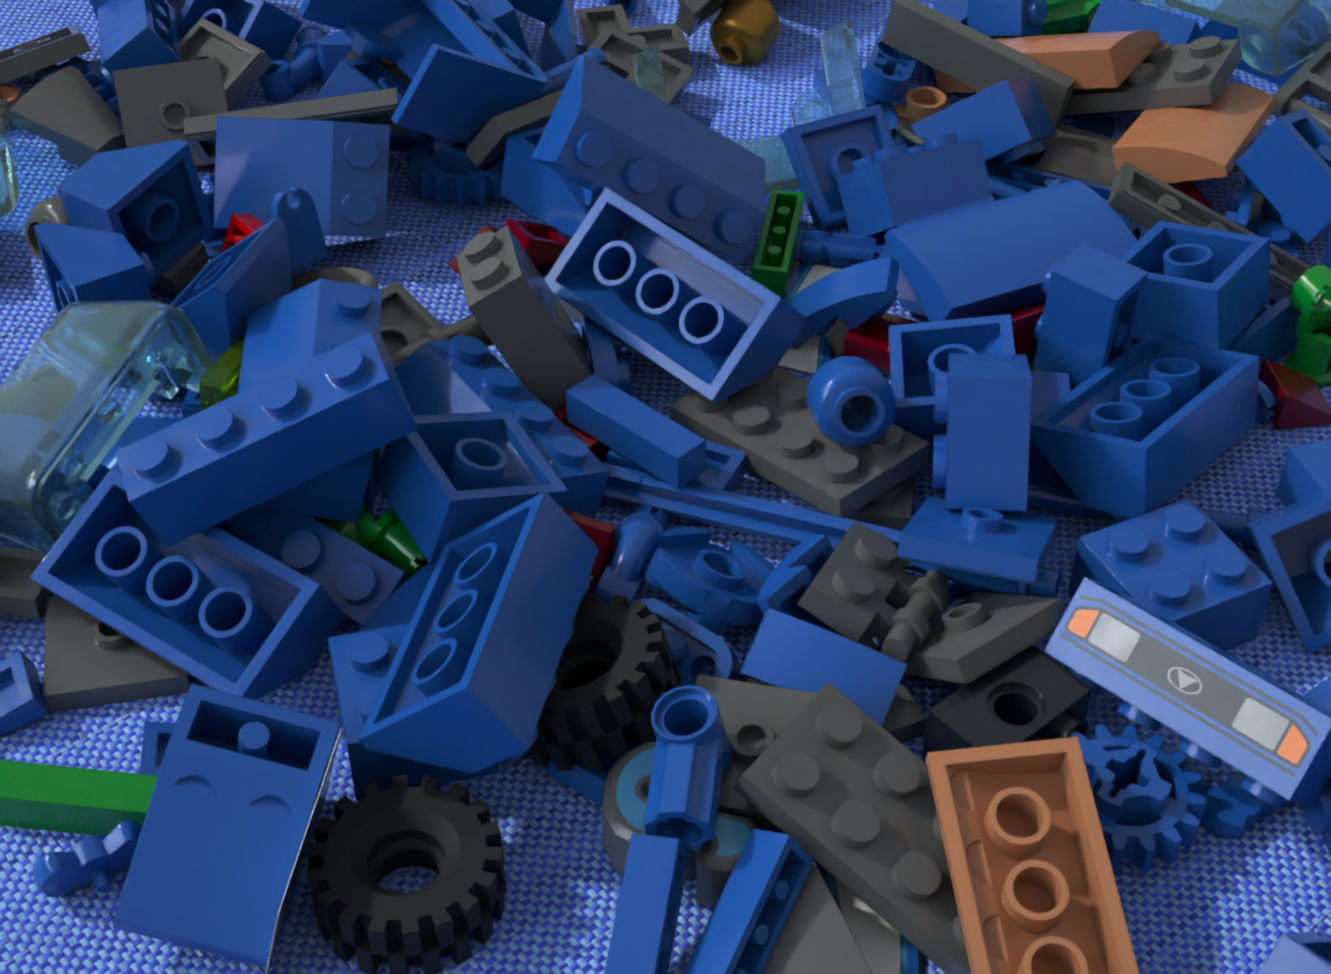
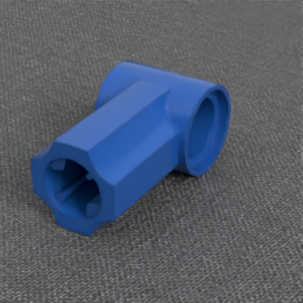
(687, 766)

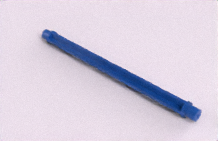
(784, 523)

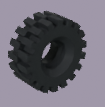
(605, 685)
(396, 832)

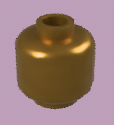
(745, 31)

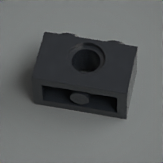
(1010, 704)

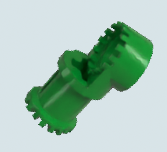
(1313, 325)
(384, 537)

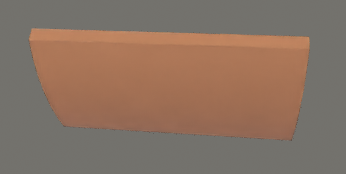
(1089, 58)
(1195, 139)
(1029, 860)

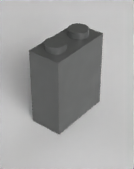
(522, 316)

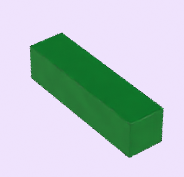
(779, 241)
(71, 797)

